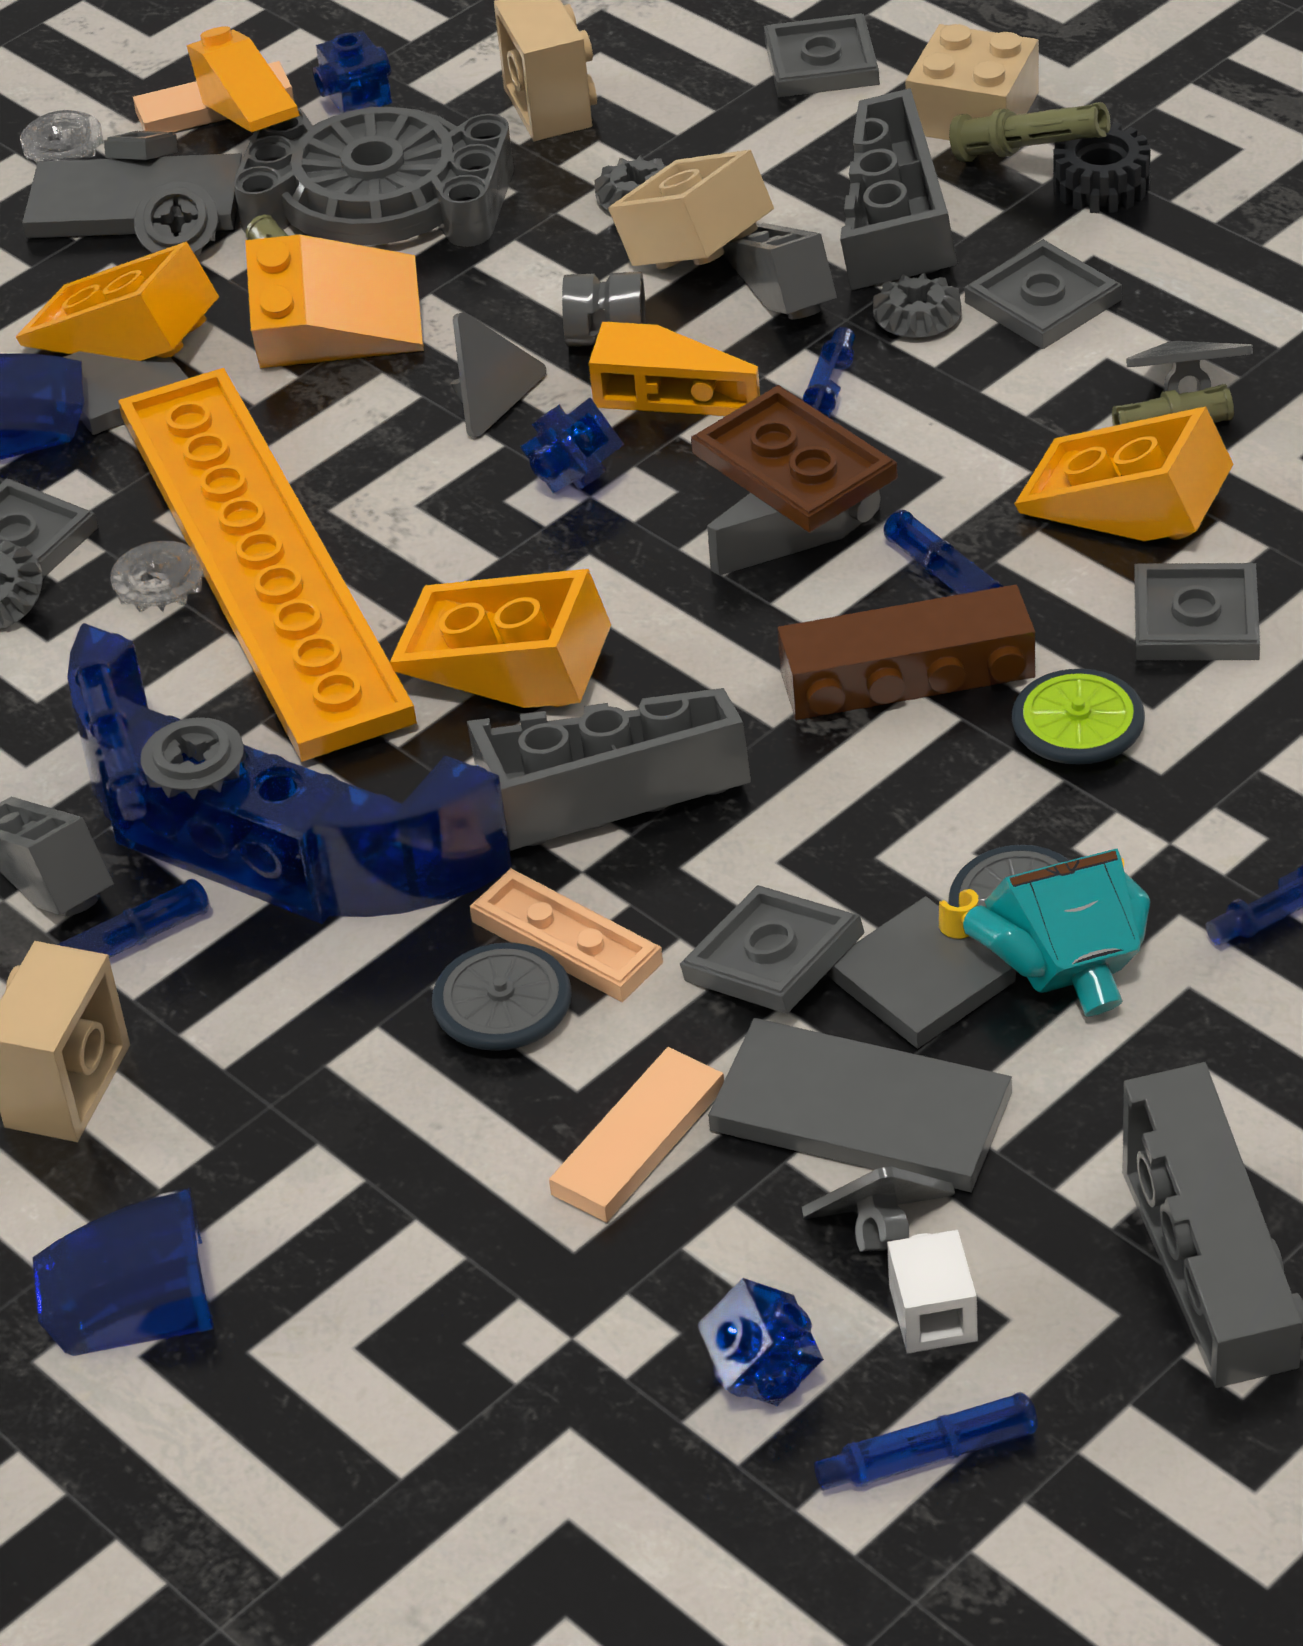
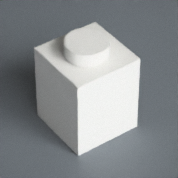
(932, 1291)

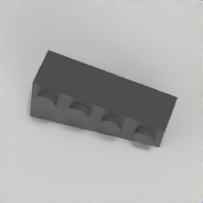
(894, 199)
(611, 762)
(1208, 1226)

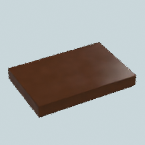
(794, 458)

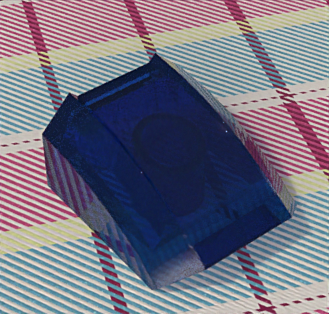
(38, 402)
(125, 1277)

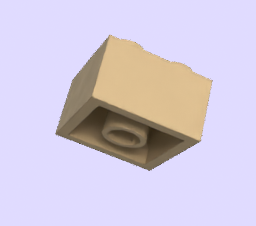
(545, 66)
(972, 75)
(692, 209)
(58, 1040)

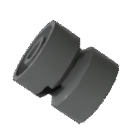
(587, 297)

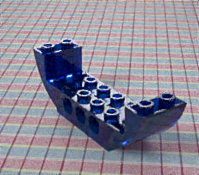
(300, 832)

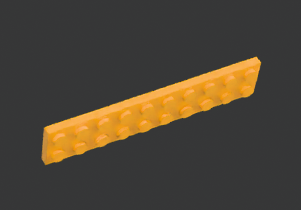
(267, 566)

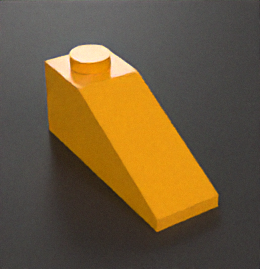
(239, 80)
(666, 372)

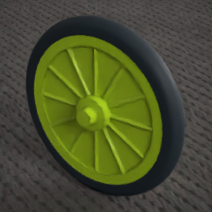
(1078, 716)

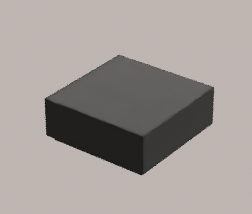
(140, 145)

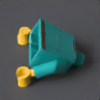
(1060, 925)

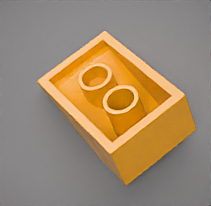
(330, 300)
(127, 309)
(1132, 477)
(508, 637)

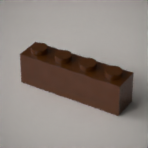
(906, 652)

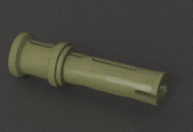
(1007, 132)

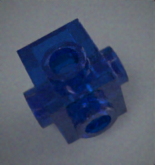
(353, 72)
(571, 445)
(760, 1342)

